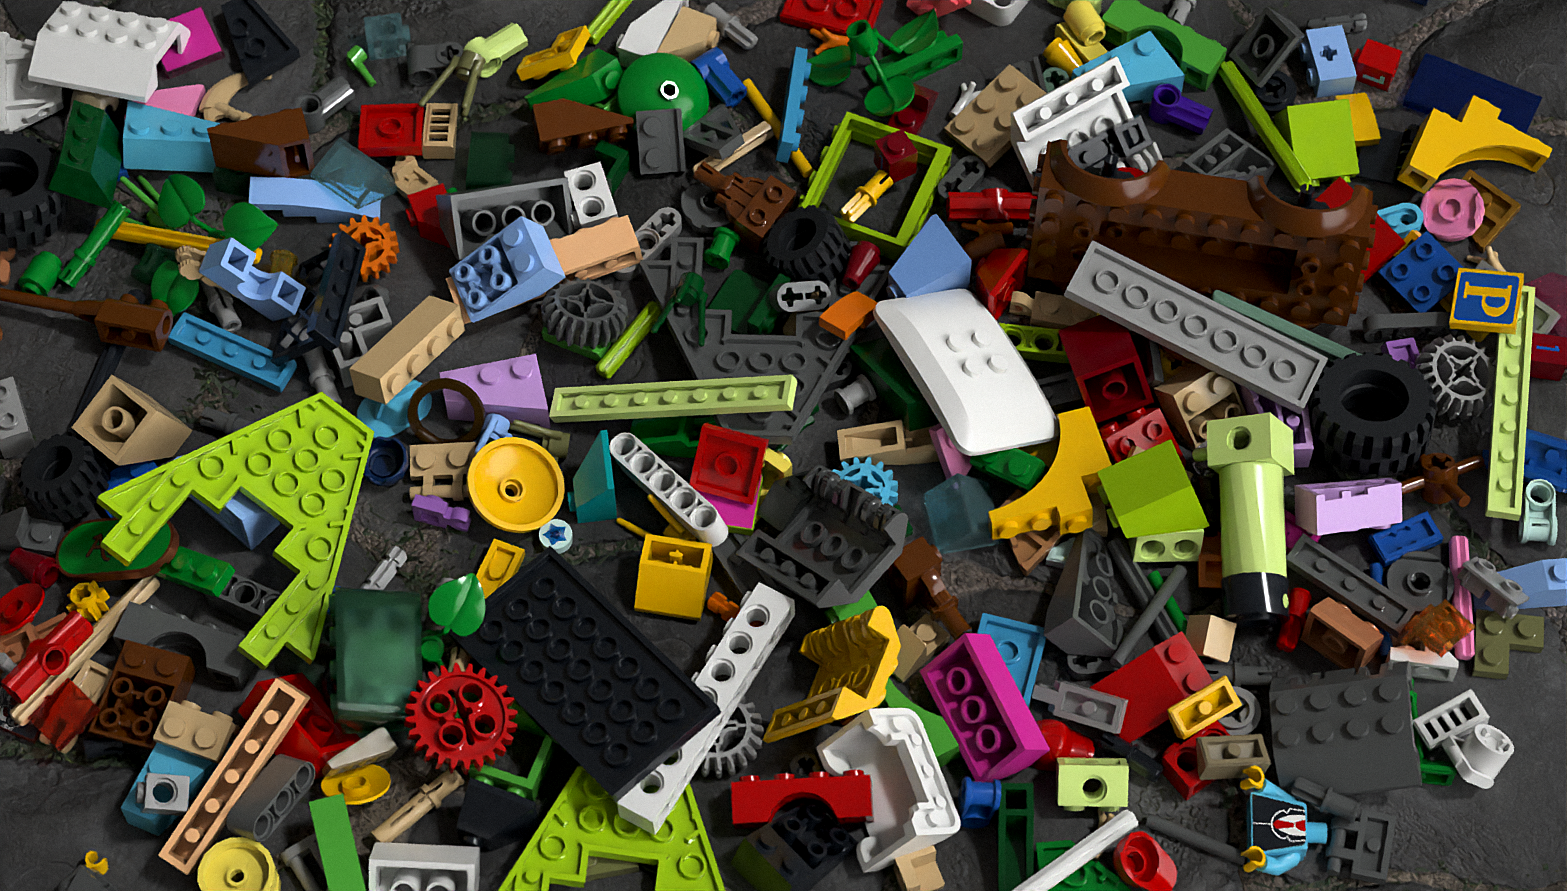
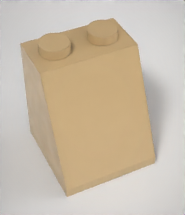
(130, 425)

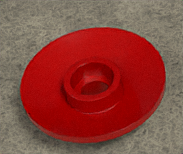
(20, 607)

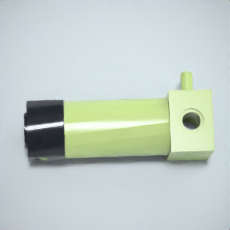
(1251, 463)

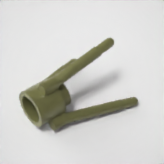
(468, 69)
(553, 441)

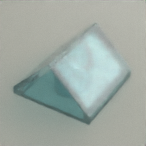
(353, 175)
(960, 514)

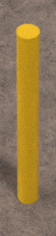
(769, 117)

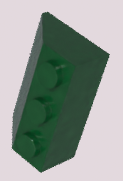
(88, 156)

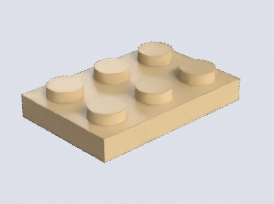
(985, 122)

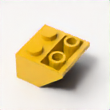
(673, 577)

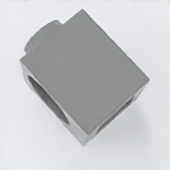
(177, 786)

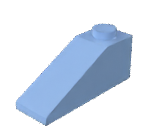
(1541, 581)

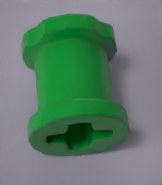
(721, 248)

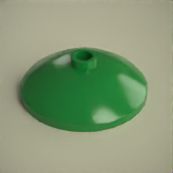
(644, 84)

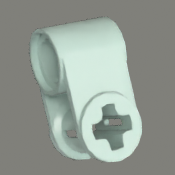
(1537, 519)

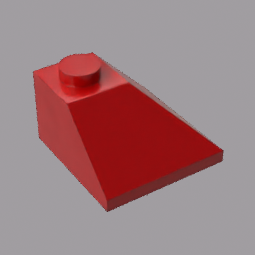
(999, 277)

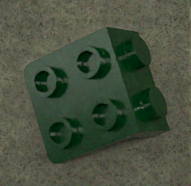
(749, 303)

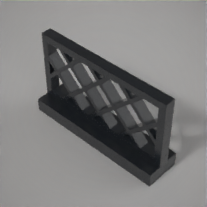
(324, 302)

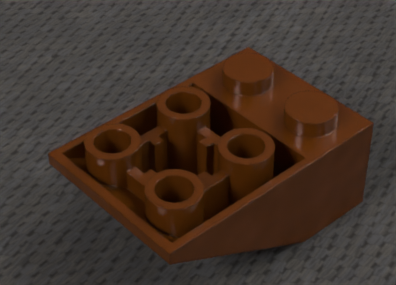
(571, 123)
(264, 145)
(140, 693)

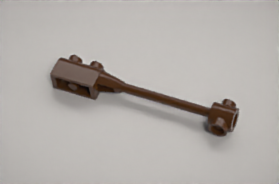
(117, 321)

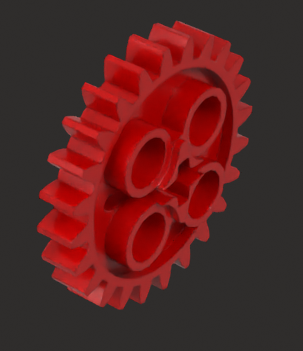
(431, 726)

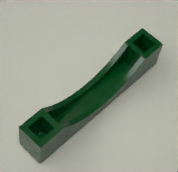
(1015, 835)

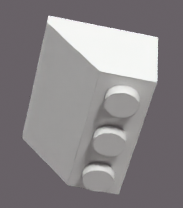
(423, 867)

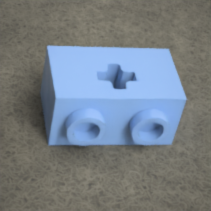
(1328, 61)

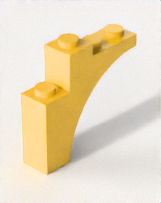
(1472, 137)
(1063, 491)

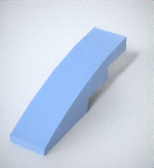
(306, 198)

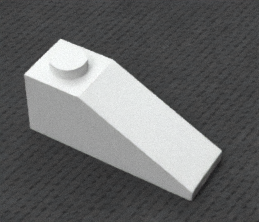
(648, 31)

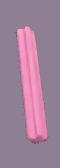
(1461, 596)

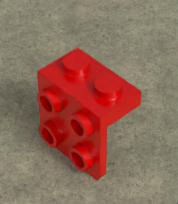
(1142, 429)

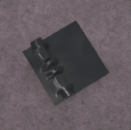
(1385, 160)

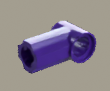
(1178, 109)

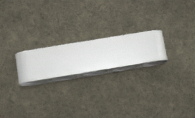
(669, 489)

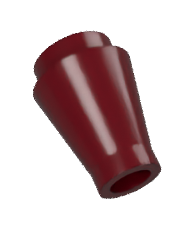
(861, 263)
(35, 567)

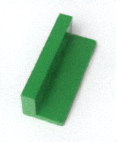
(920, 64)

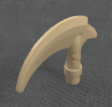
(217, 98)

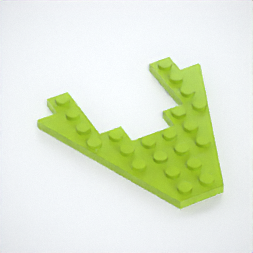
(295, 466)
(589, 824)

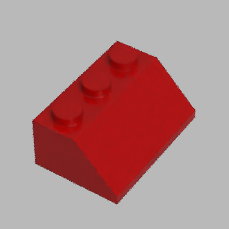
(314, 733)

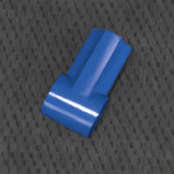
(719, 77)

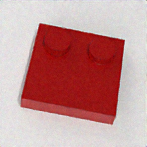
(391, 129)
(728, 463)

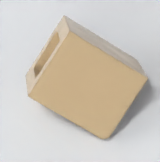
(1211, 636)
(919, 871)

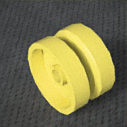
(238, 866)

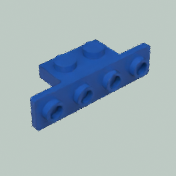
(1543, 459)

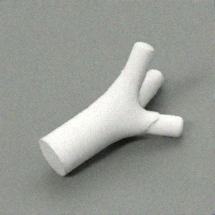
(966, 97)

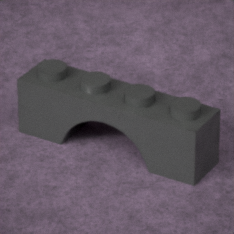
(161, 630)

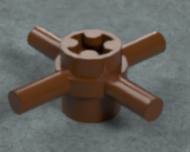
(1439, 478)

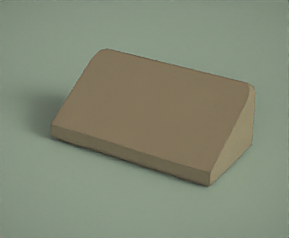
(1228, 755)

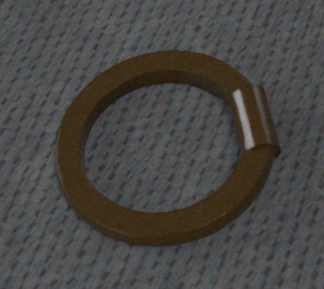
(445, 383)

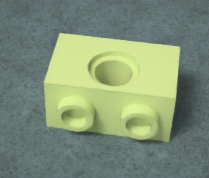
(1074, 772)

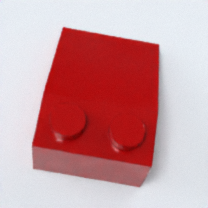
(1155, 684)

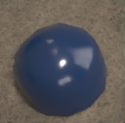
(386, 461)

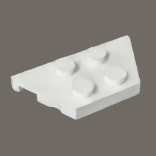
(23, 100)

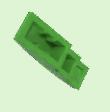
(337, 844)

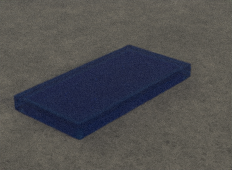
(1450, 86)

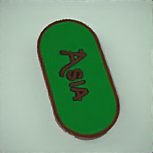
(85, 561)

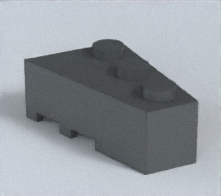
(1231, 158)

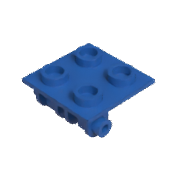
(1422, 273)

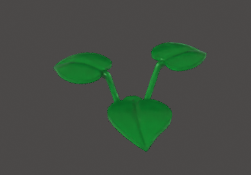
(894, 95)
(182, 200)
(458, 607)

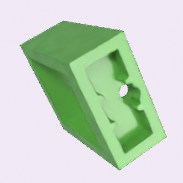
(512, 783)

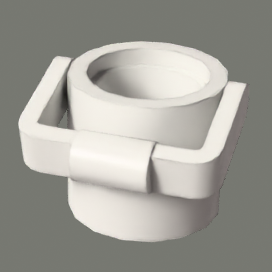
(1480, 755)

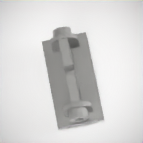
(1481, 576)

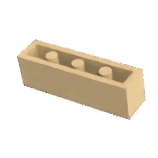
(407, 349)

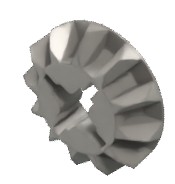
(1248, 717)

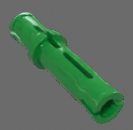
(94, 244)

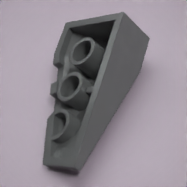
(1083, 605)

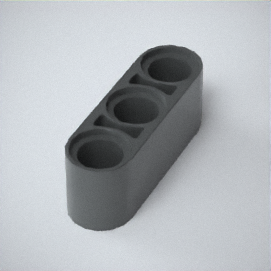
(270, 797)

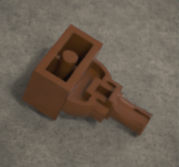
(748, 202)
(917, 579)

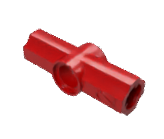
(989, 206)
(60, 643)

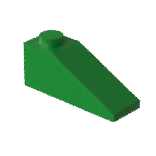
(586, 82)

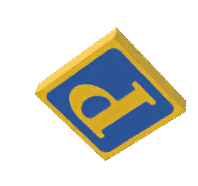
(1486, 300)

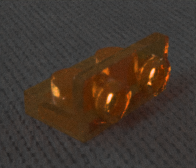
(1439, 628)

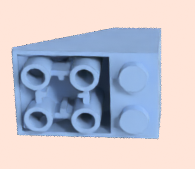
(507, 270)

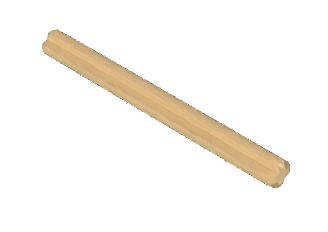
(102, 632)

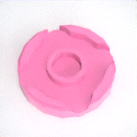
(1452, 210)

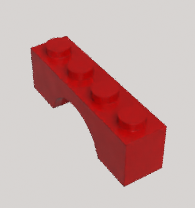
(759, 801)

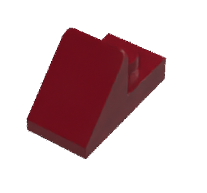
(916, 113)

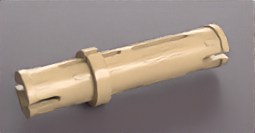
(417, 807)

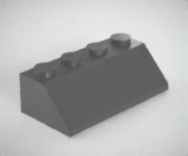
(479, 214)

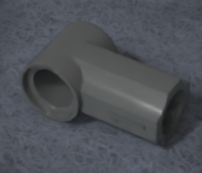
(324, 102)

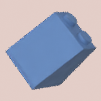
(930, 264)

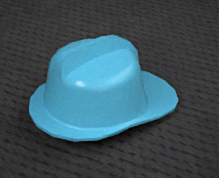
(392, 418)

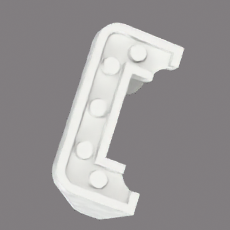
(907, 784)

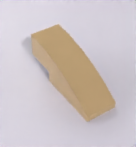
(887, 443)

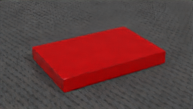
(830, 14)
(1386, 240)

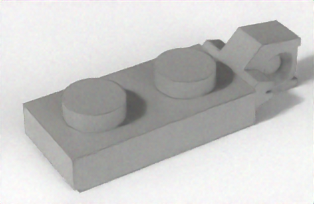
(1083, 705)

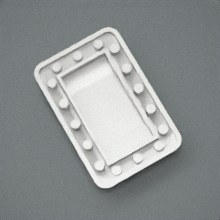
(968, 371)

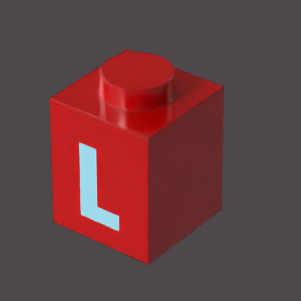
(1376, 64)

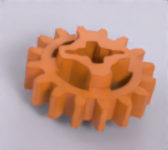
(379, 242)

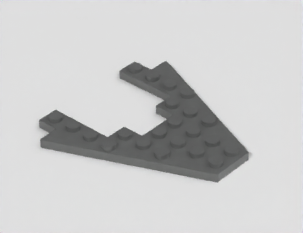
(808, 356)

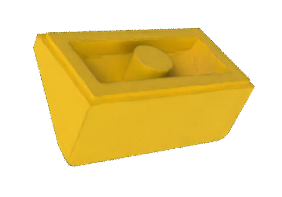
(1203, 707)

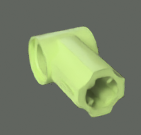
(498, 47)

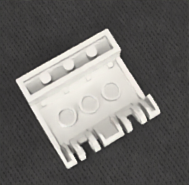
(103, 50)
(1074, 114)

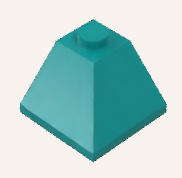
(594, 484)

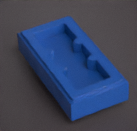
(1410, 535)

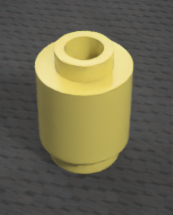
(1085, 22)

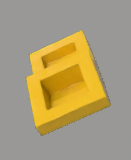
(1363, 119)

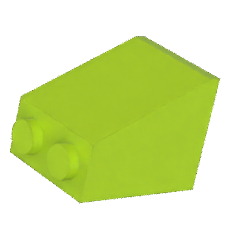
(1321, 139)
(1151, 494)

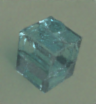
(386, 25)

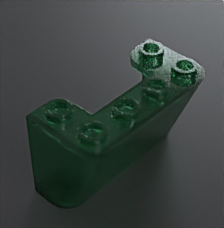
(375, 657)

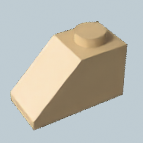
(690, 35)

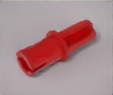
(1290, 631)

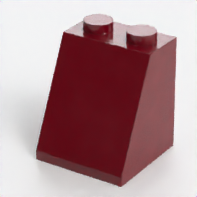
(1106, 367)

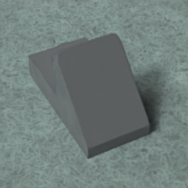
(29, 533)

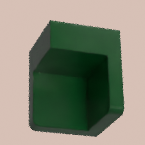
(614, 163)

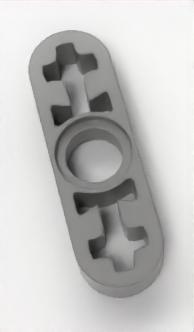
(650, 230)

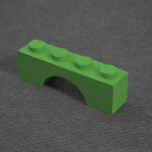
(1197, 55)

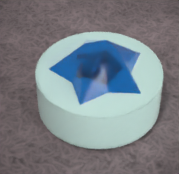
(557, 535)

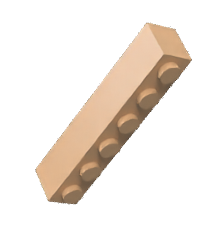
(586, 254)
(234, 775)

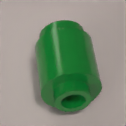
(41, 274)

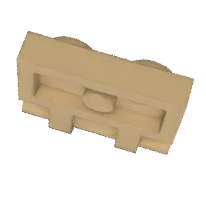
(441, 462)

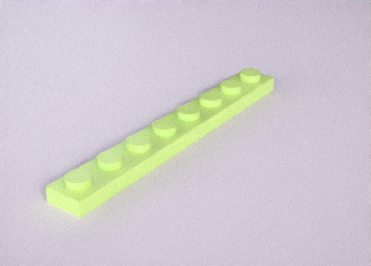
(674, 398)
(1510, 415)

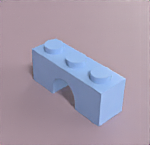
(231, 268)

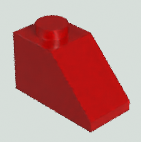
(424, 214)

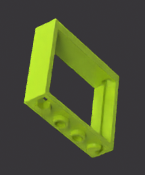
(867, 132)

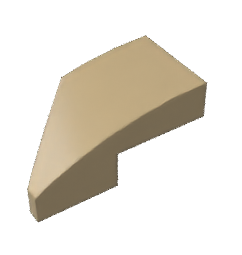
(410, 176)

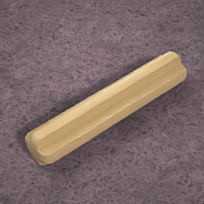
(752, 139)

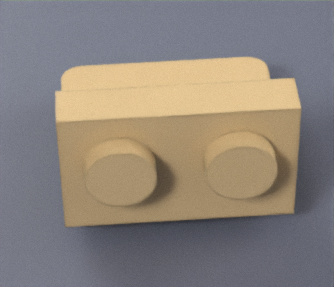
(196, 732)

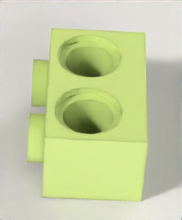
(1167, 547)

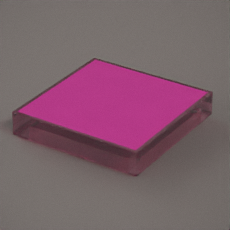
(201, 46)

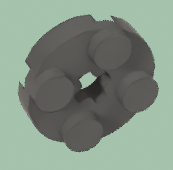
(696, 212)
(1429, 569)

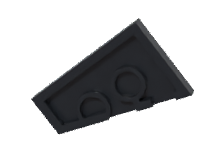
(257, 40)

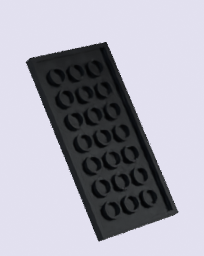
(586, 674)

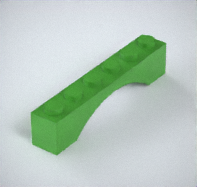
(941, 739)

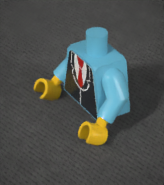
(1276, 826)

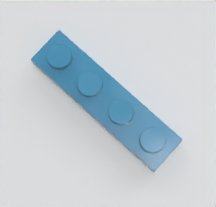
(792, 115)
(230, 351)

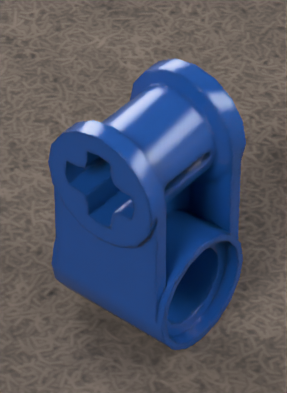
(978, 802)

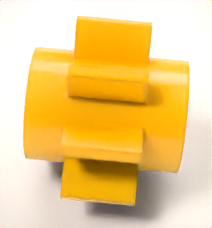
(88, 600)

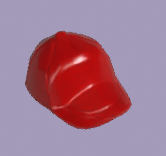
(1062, 743)
(1144, 863)

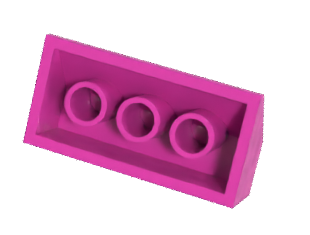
(984, 708)

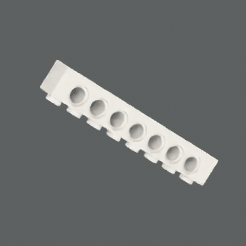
(762, 604)

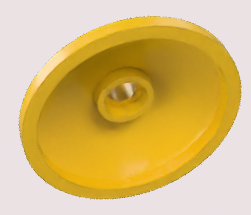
(525, 470)

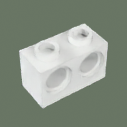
(593, 200)

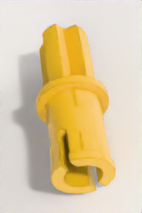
(865, 197)

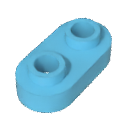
(1402, 212)

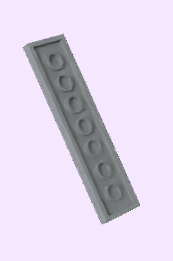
(1196, 327)

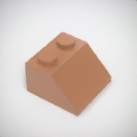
(1341, 635)

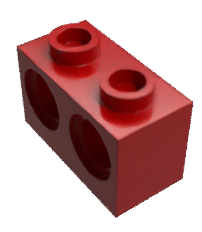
(1188, 782)

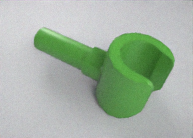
(355, 60)

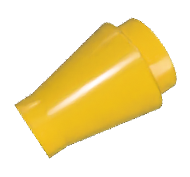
(1062, 55)

